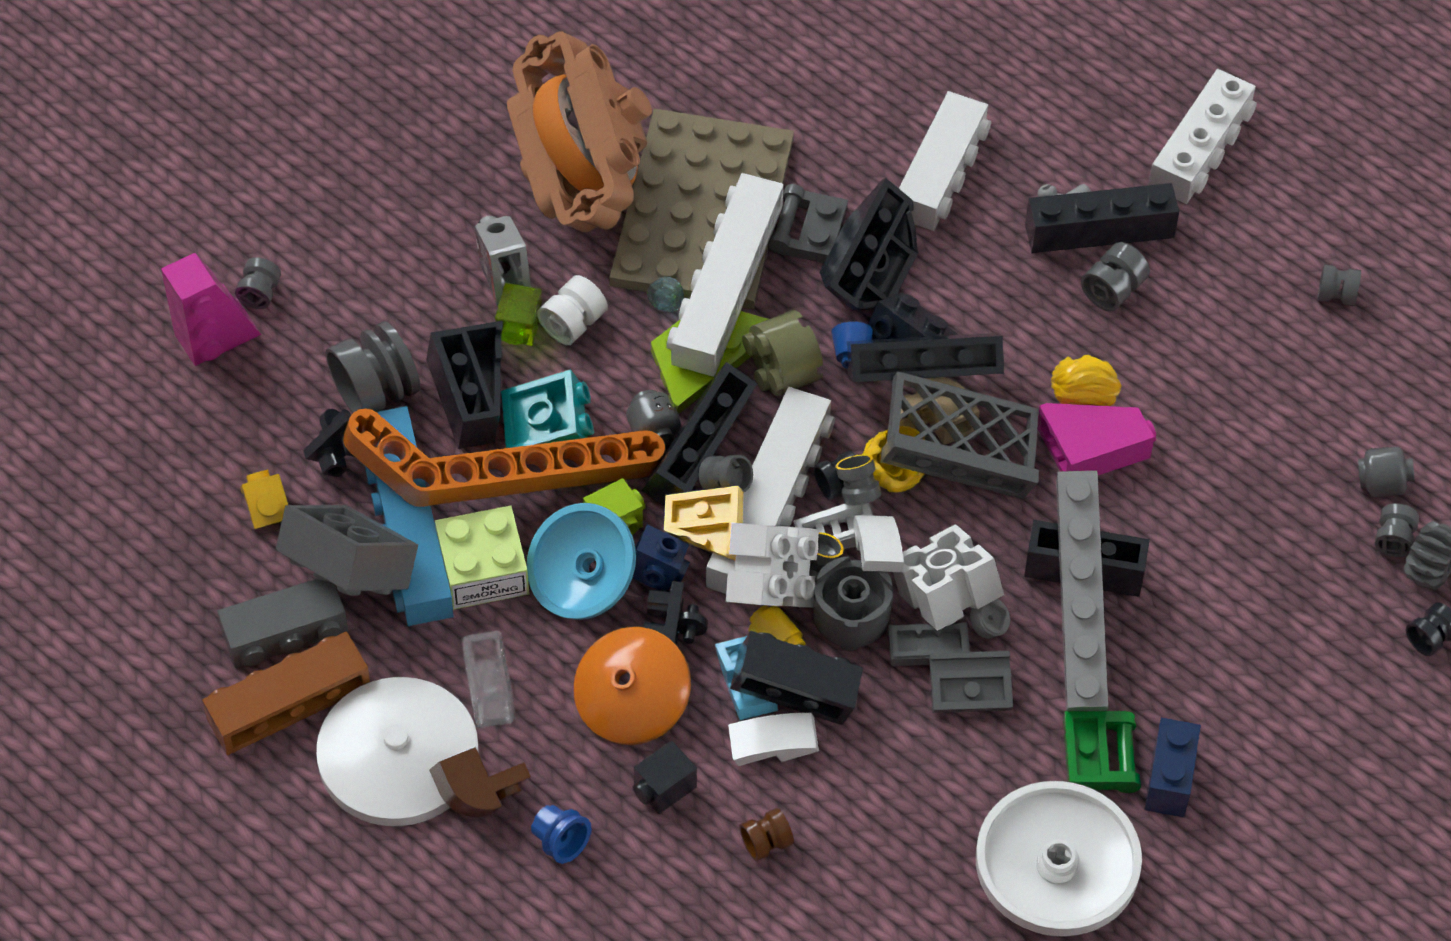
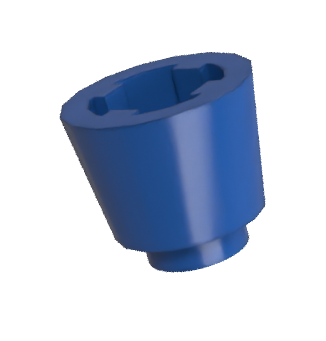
(848, 332)

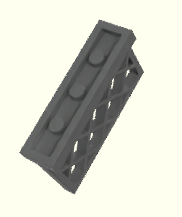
(961, 464)

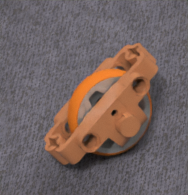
(576, 131)

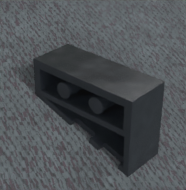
(468, 380)

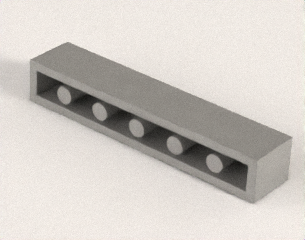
(1081, 591)

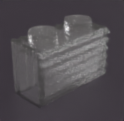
(488, 679)

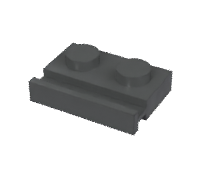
(970, 681)

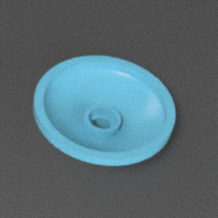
(562, 556)

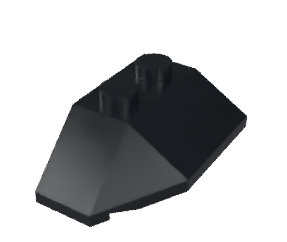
(873, 249)

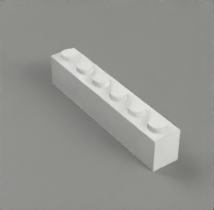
(726, 274)
(780, 469)

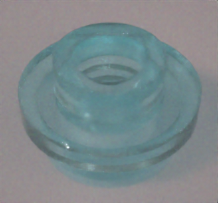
(665, 294)

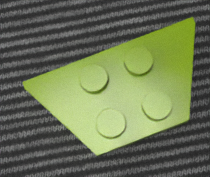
(687, 385)

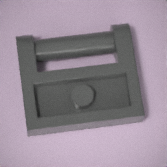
(820, 227)

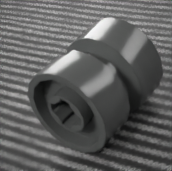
(1115, 276)

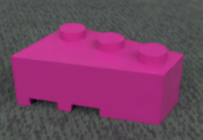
(204, 311)

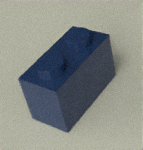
(1172, 767)

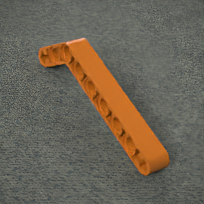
(633, 452)

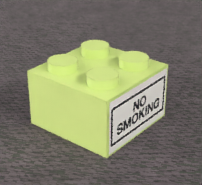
(482, 557)

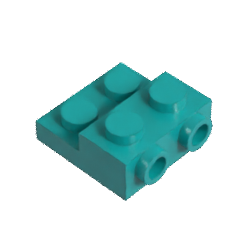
(546, 411)

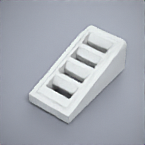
(833, 517)

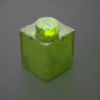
(519, 313)

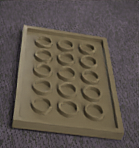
(684, 189)

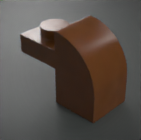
(468, 788)

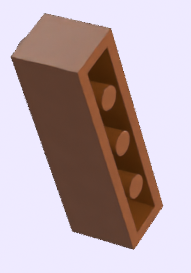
(285, 692)

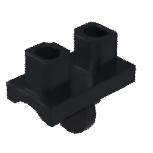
(329, 446)
(670, 606)

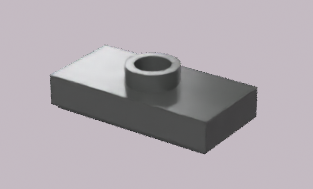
(913, 643)

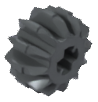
(1430, 556)

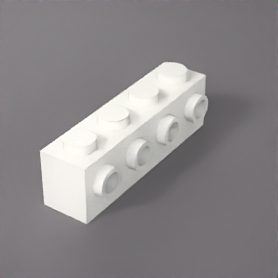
(1203, 135)

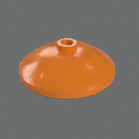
(650, 699)

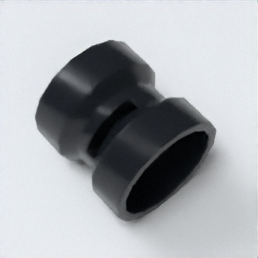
(827, 476)
(1431, 631)

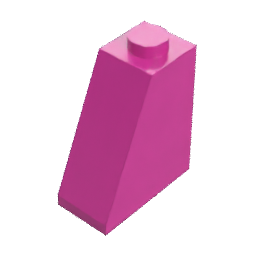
(1095, 436)

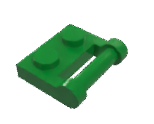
(1088, 750)

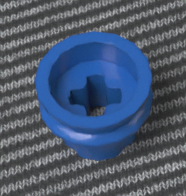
(561, 832)

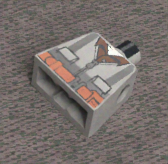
(501, 242)

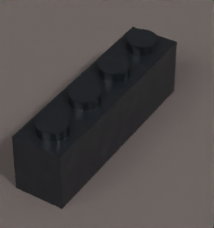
(1101, 218)
(926, 357)
(700, 434)

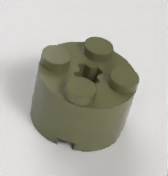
(783, 353)

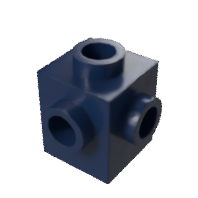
(660, 559)

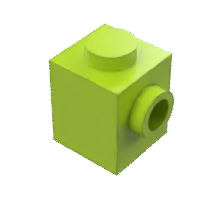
(622, 501)

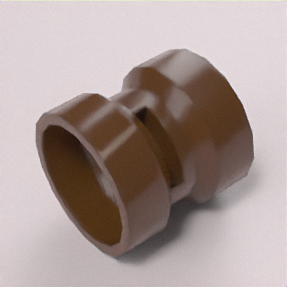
(766, 834)

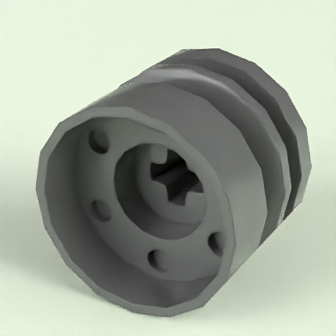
(375, 369)

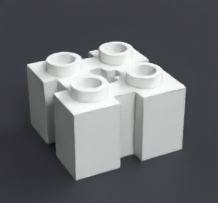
(772, 565)
(948, 577)

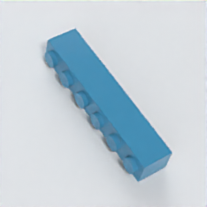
(429, 590)

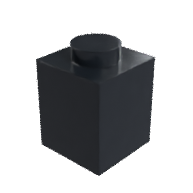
(664, 777)

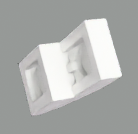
(878, 543)
(773, 735)

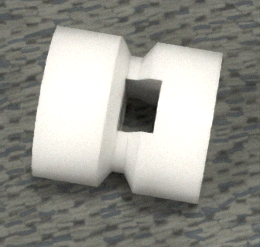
(573, 308)

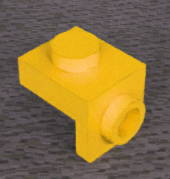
(264, 498)

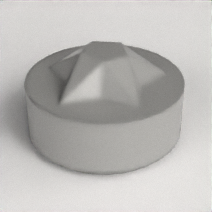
(990, 619)

